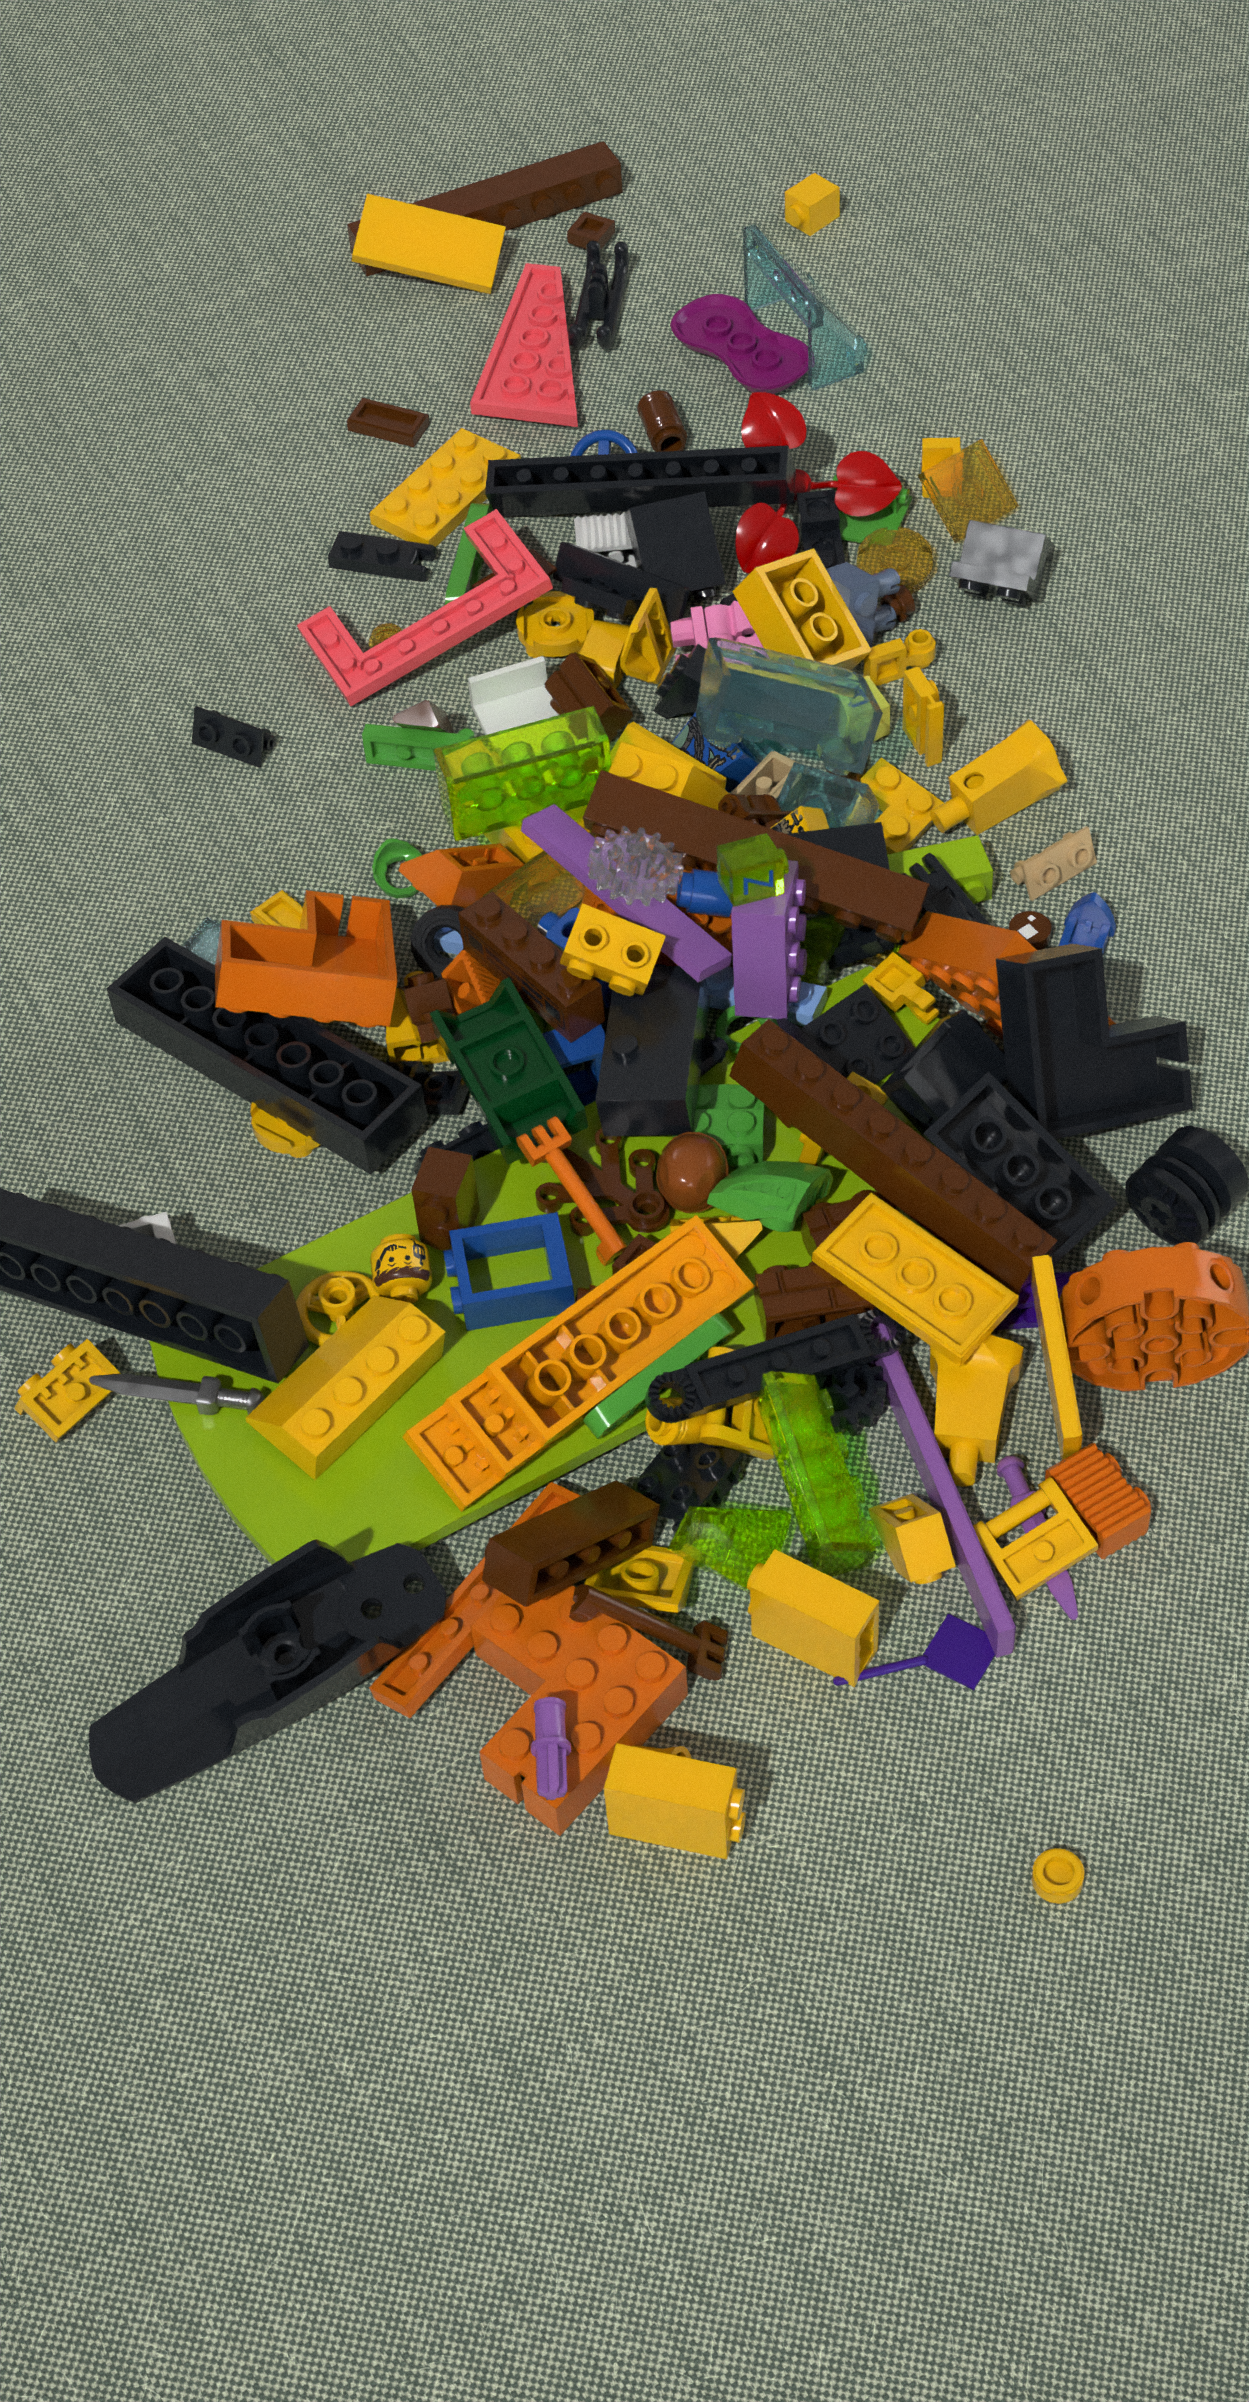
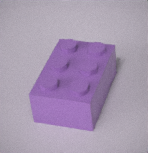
(769, 951)

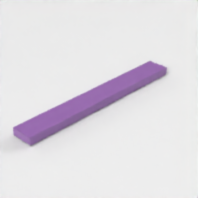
(946, 1499)

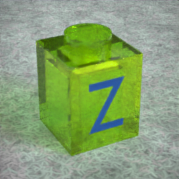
(751, 869)

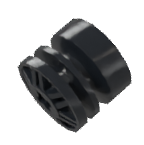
(1187, 1185)

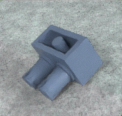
(861, 595)

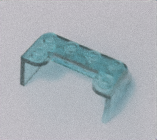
(788, 701)

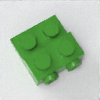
(733, 1120)

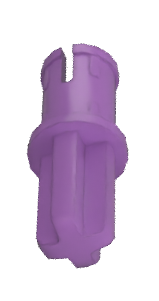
(550, 1747)

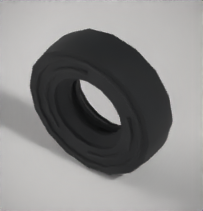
(423, 937)

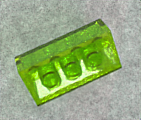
(816, 1473)

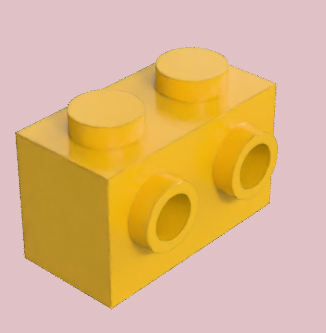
(611, 951)

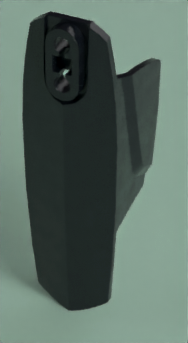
(264, 1662)

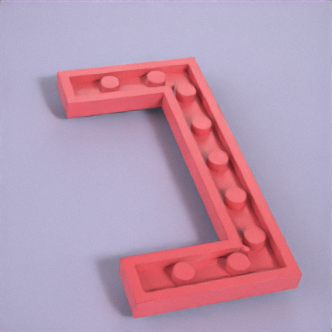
(515, 584)

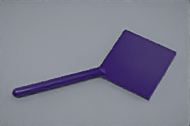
(955, 1651)

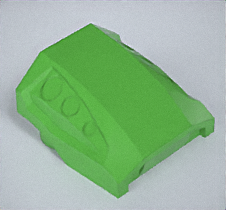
(772, 1192)

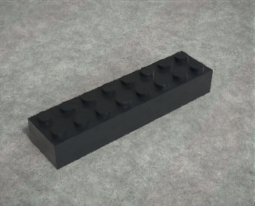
(278, 1063)
(149, 1287)

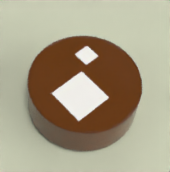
(1033, 927)

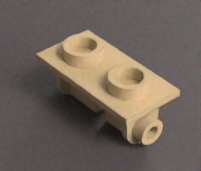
(1055, 863)

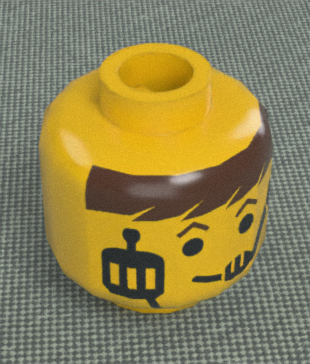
(401, 1268)

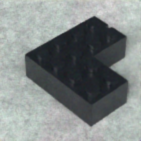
(1068, 1059)

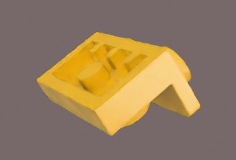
(65, 1392)

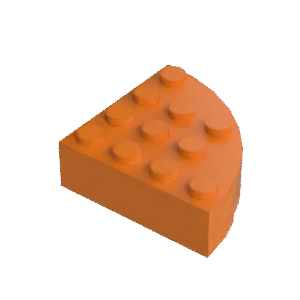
(962, 961)

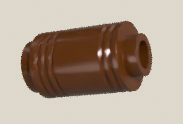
(662, 422)

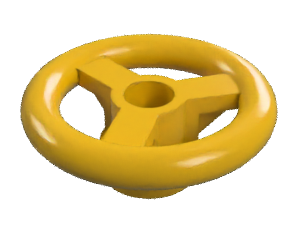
(335, 1298)

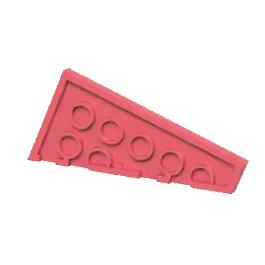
(531, 359)

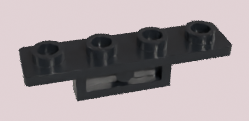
(613, 584)

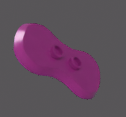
(731, 333)

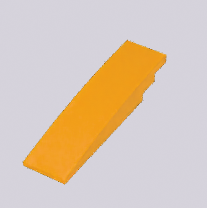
(575, 1362)

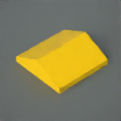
(648, 1580)

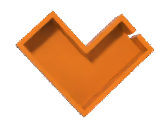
(311, 967)
(605, 1671)

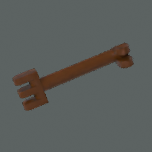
(701, 1644)

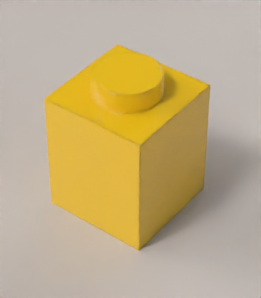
(812, 204)

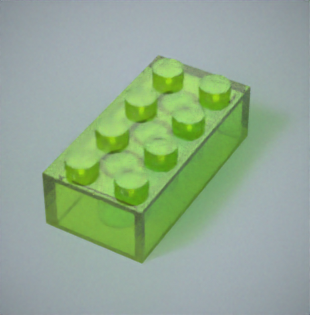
(521, 771)

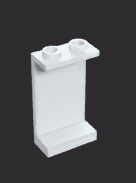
(511, 696)

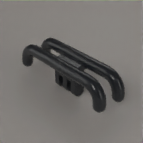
(596, 298)

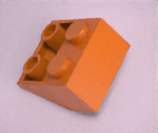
(460, 873)

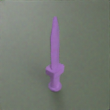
(1061, 1585)

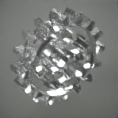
(635, 866)

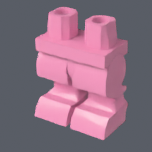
(712, 622)

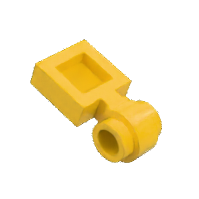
(890, 659)

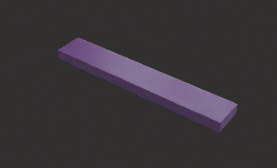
(684, 940)

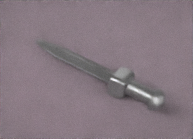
(207, 1396)

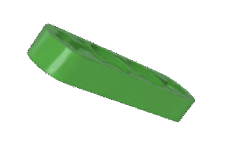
(468, 561)
(632, 1394)

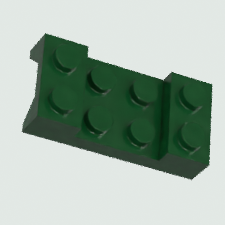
(509, 1069)

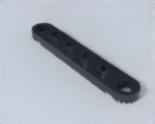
(739, 1373)

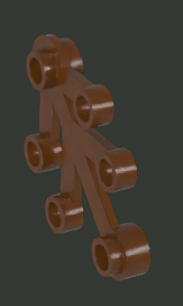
(607, 1185)

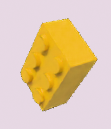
(801, 611)

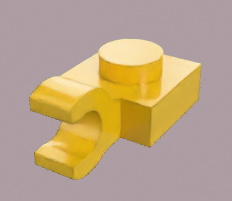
(898, 984)

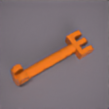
(551, 1151)

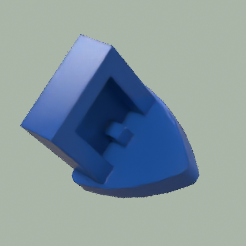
(1089, 923)

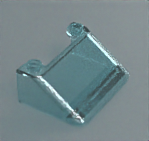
(772, 276)

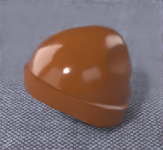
(690, 1171)

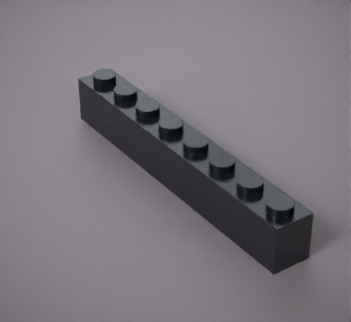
(637, 479)

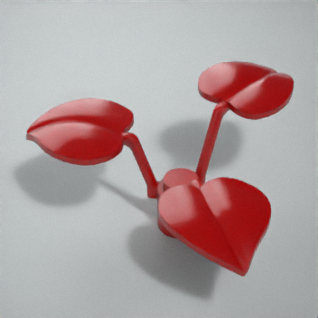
(862, 485)

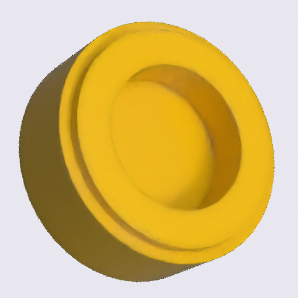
(1058, 1875)

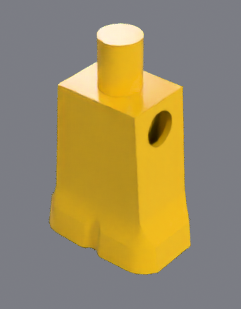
(1002, 781)
(973, 1404)

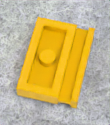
(923, 715)

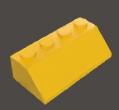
(348, 1383)

